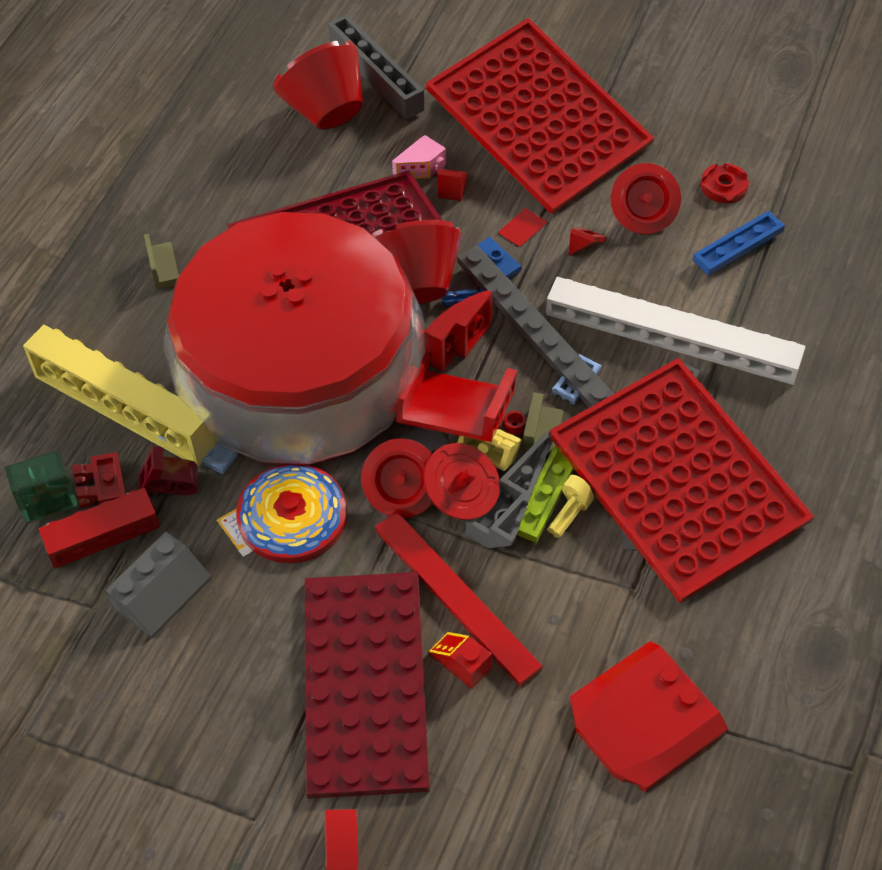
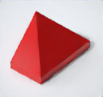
(582, 239)

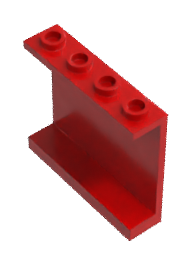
(455, 403)

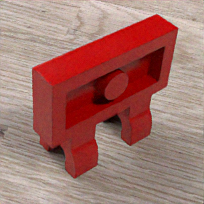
(107, 478)

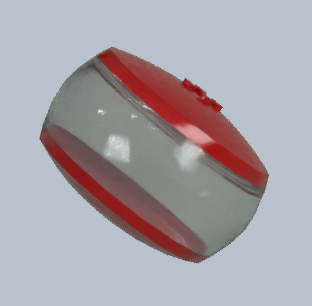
(293, 338)

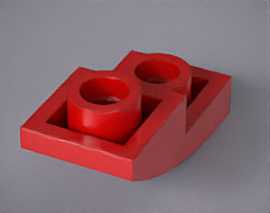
(341, 839)

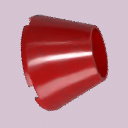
(323, 84)
(426, 254)

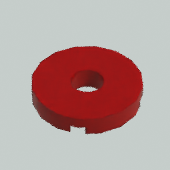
(724, 193)

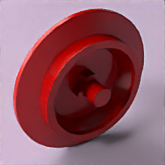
(645, 198)
(395, 478)
(461, 481)

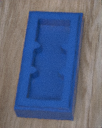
(500, 257)

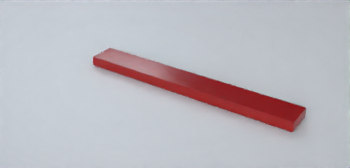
(459, 599)

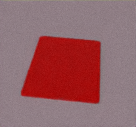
(522, 227)

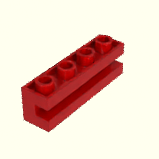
(99, 527)

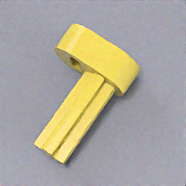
(579, 498)

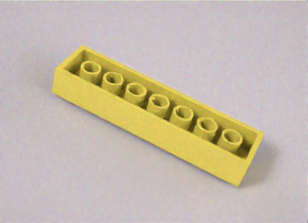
(118, 393)

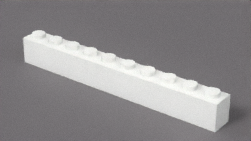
(675, 330)

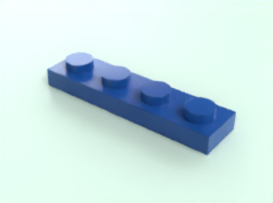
(738, 243)

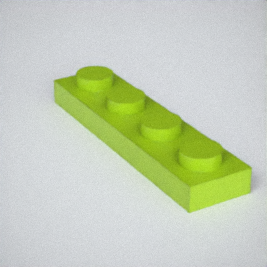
(545, 495)

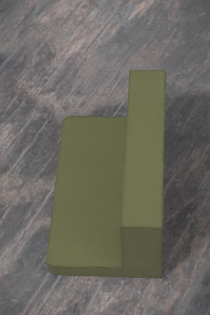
(162, 263)
(539, 421)

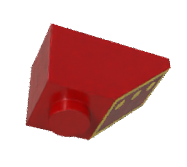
(462, 657)

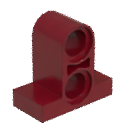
(168, 474)

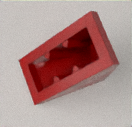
(451, 184)

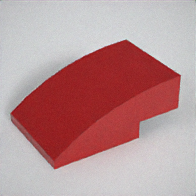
(458, 329)

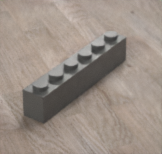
(380, 69)

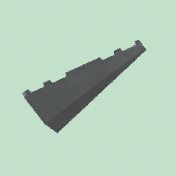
(503, 521)

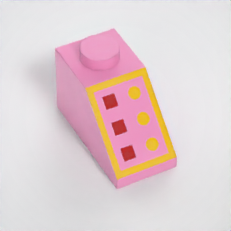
(421, 159)

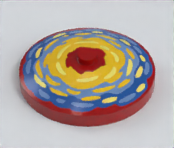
(291, 513)

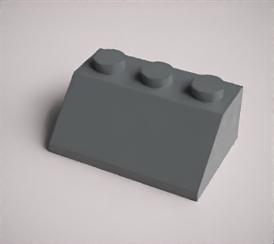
(158, 584)

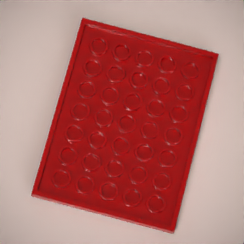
(539, 115)
(680, 479)

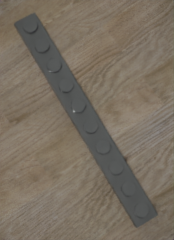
(534, 327)

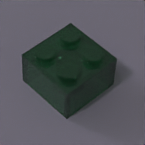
(41, 486)

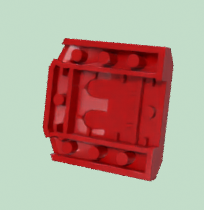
(645, 717)

